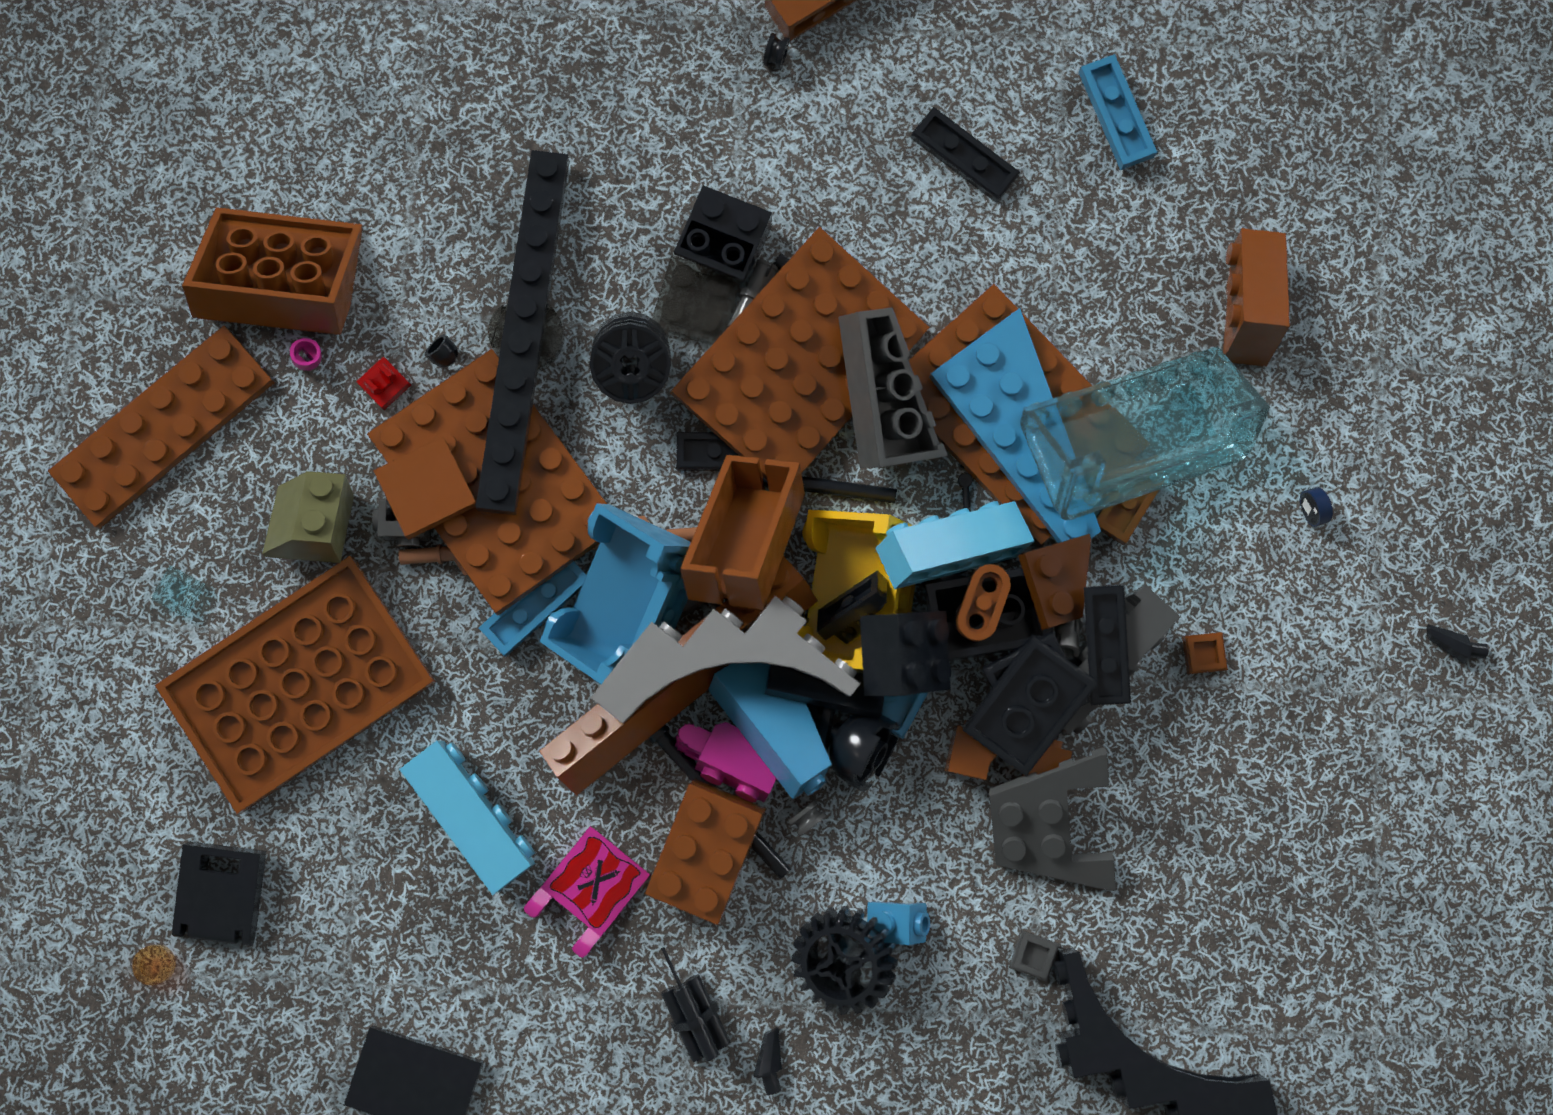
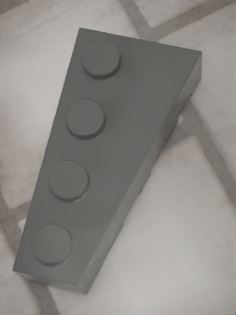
(885, 393)

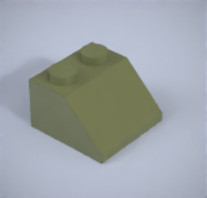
(310, 518)

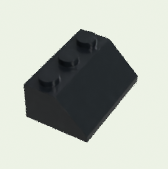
(1015, 624)

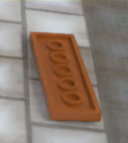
(161, 427)

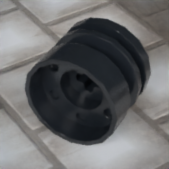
(630, 336)

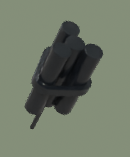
(695, 1016)

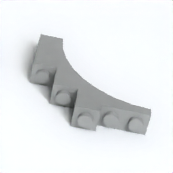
(772, 639)

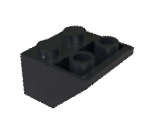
(724, 234)

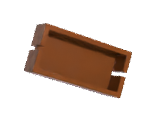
(743, 532)

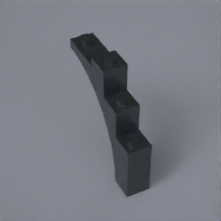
(1140, 1078)

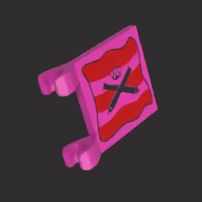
(591, 884)

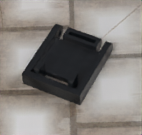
(218, 902)

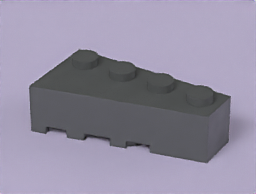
(1147, 626)

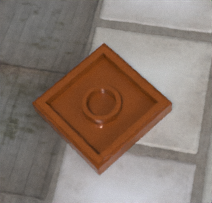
(425, 488)

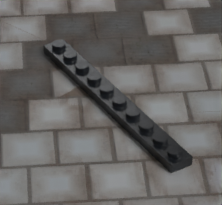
(523, 334)

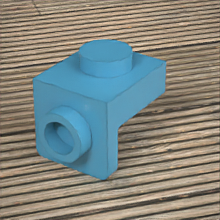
(905, 922)

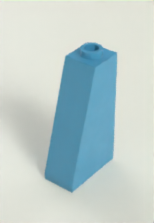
(773, 726)

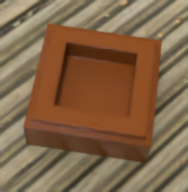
(1204, 653)

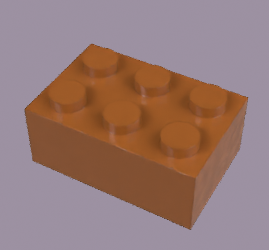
(705, 851)

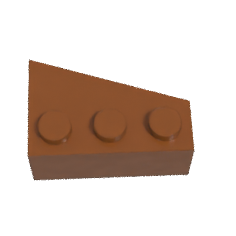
(1256, 296)

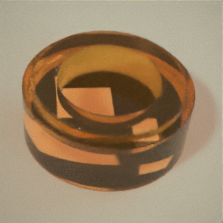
(153, 964)

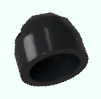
(442, 351)

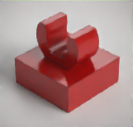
(383, 383)

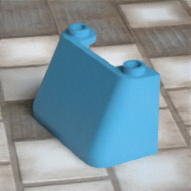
(626, 588)

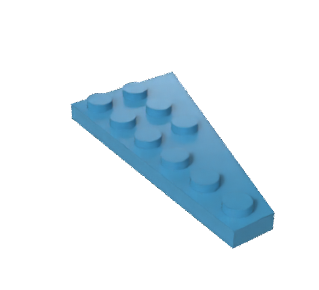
(988, 391)

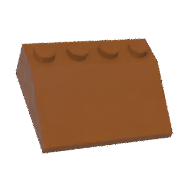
(274, 271)

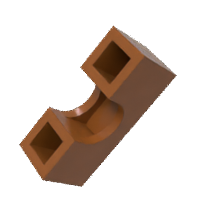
(973, 759)

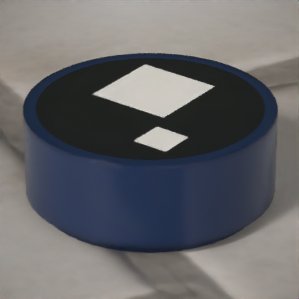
(1316, 506)

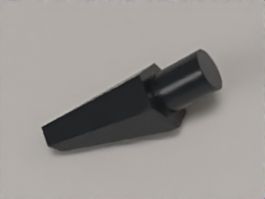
(1456, 644)
(769, 1062)

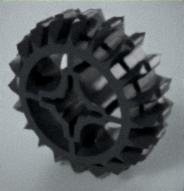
(848, 989)

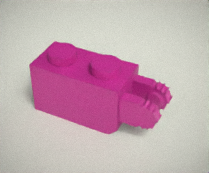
(727, 759)

